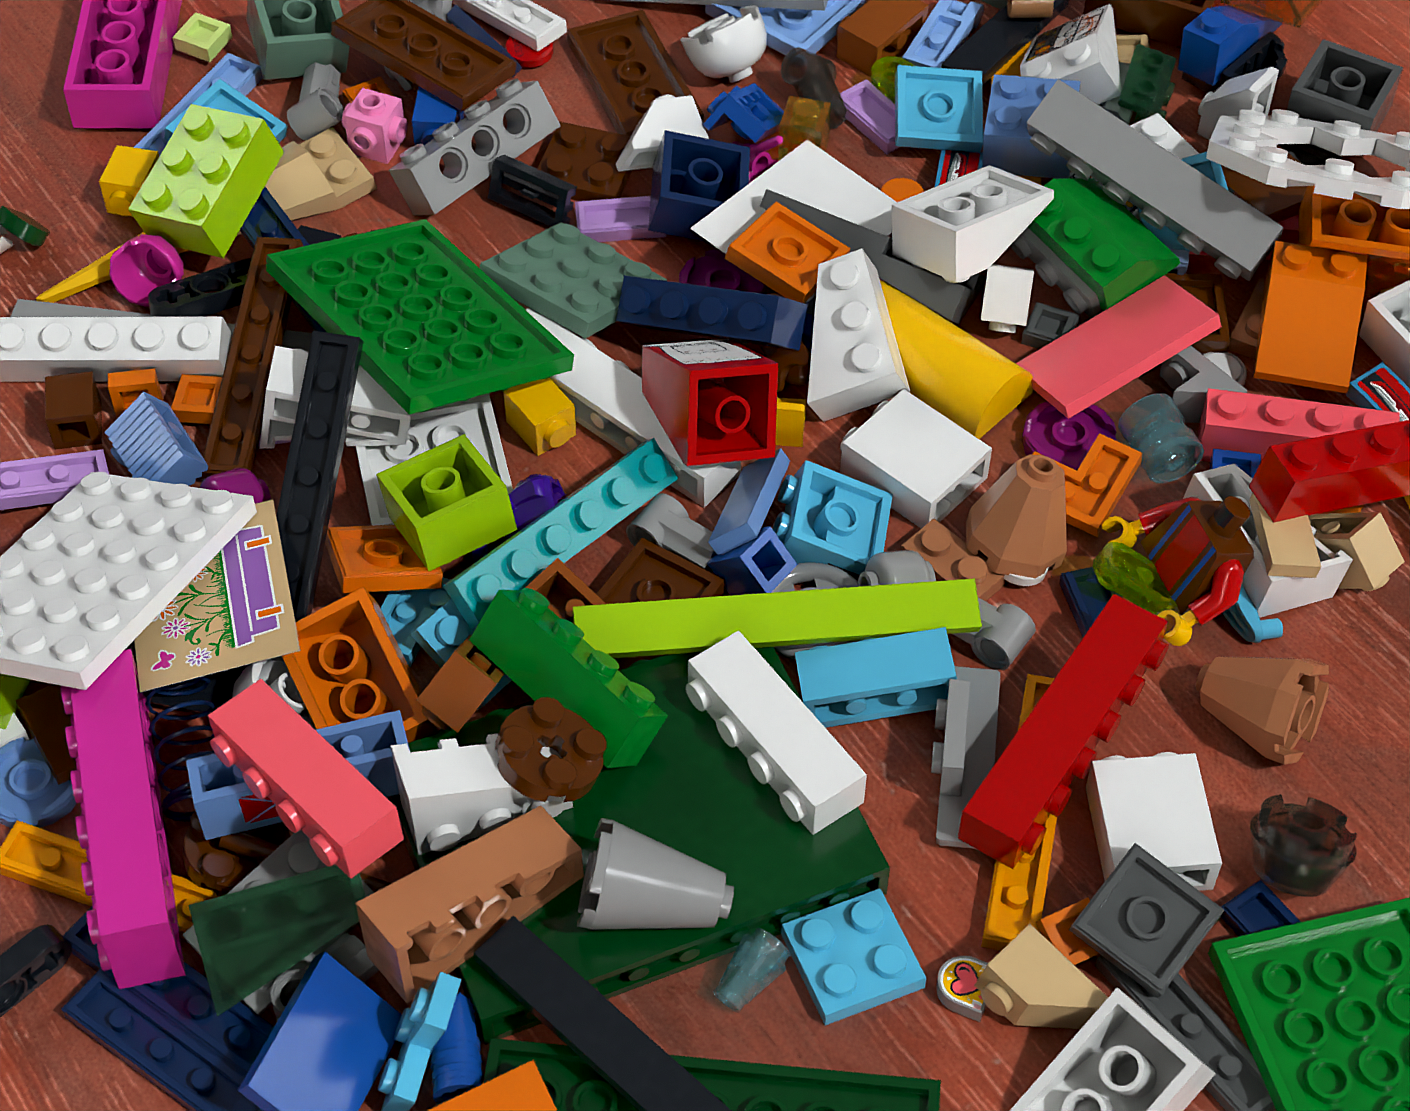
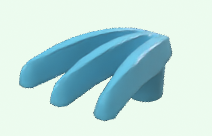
(1246, 621)

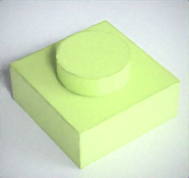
(202, 37)

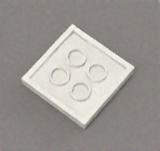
(429, 430)

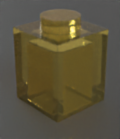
(804, 121)

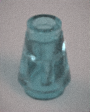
(751, 969)

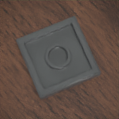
(1146, 920)

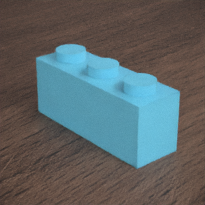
(876, 677)

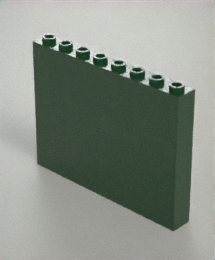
(701, 802)

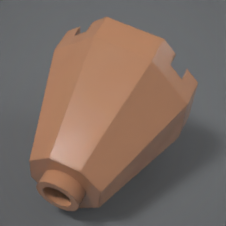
(1021, 519)
(1266, 700)

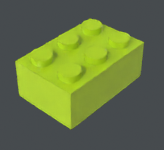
(207, 180)

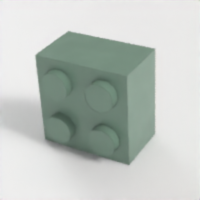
(295, 35)

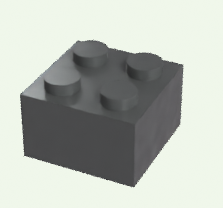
(1345, 87)

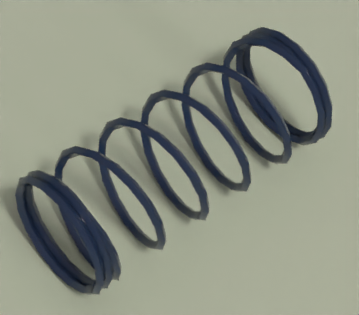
(177, 794)

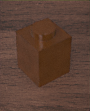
(73, 410)

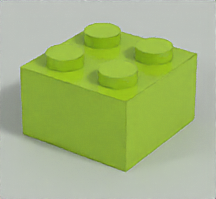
(447, 502)

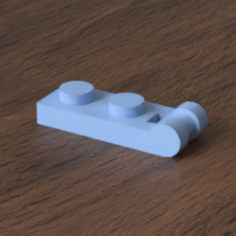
(943, 32)

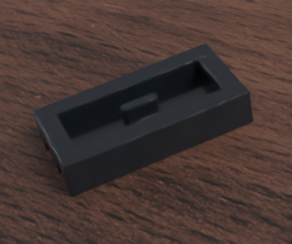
(533, 184)

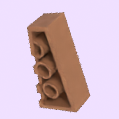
(459, 901)

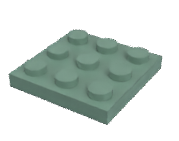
(566, 277)

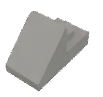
(1191, 377)

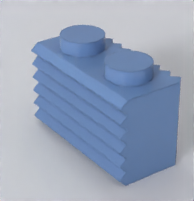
(154, 443)

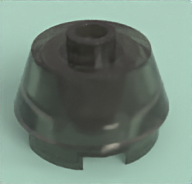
(1301, 846)

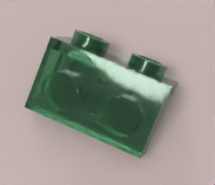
(1147, 83)

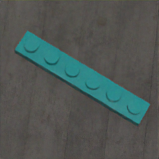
(563, 529)

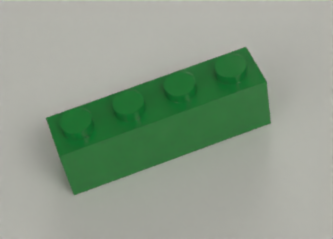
(554, 661)

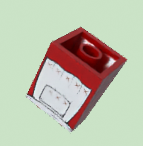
(712, 399)

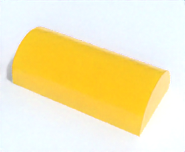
(954, 368)

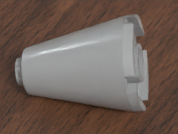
(648, 885)

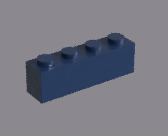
(712, 312)

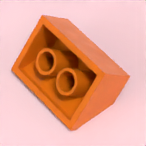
(1354, 225)
(354, 667)

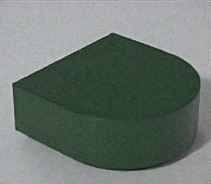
(23, 226)

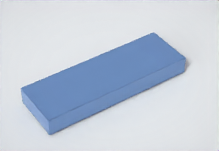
(749, 503)

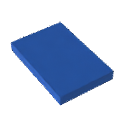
(323, 1044)

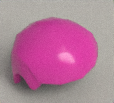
(143, 266)

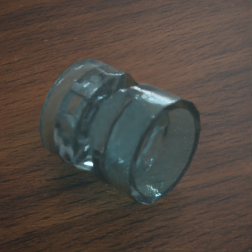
(1159, 432)

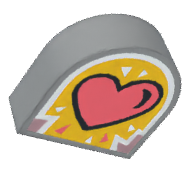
(957, 988)

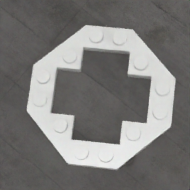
(1250, 142)

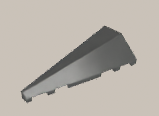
(928, 288)

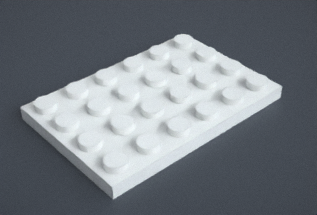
(104, 571)

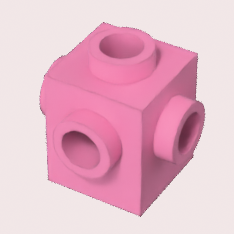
(374, 125)

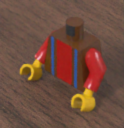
(1196, 554)

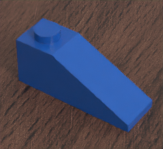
(1219, 39)

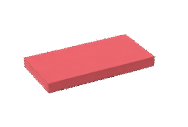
(1118, 345)

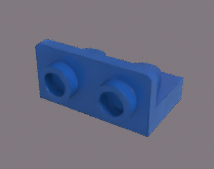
(751, 112)

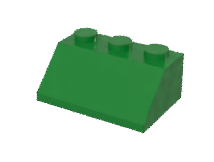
(1101, 240)

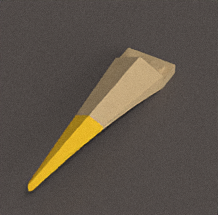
(306, 182)

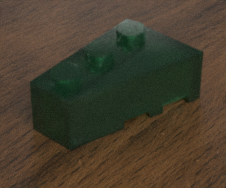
(270, 928)

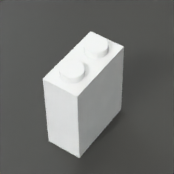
(916, 458)
(1160, 808)

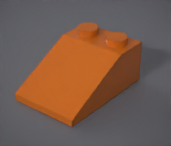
(1310, 316)

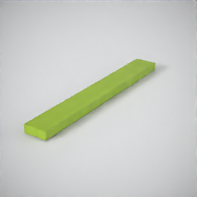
(779, 617)

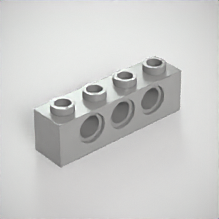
(528, 122)

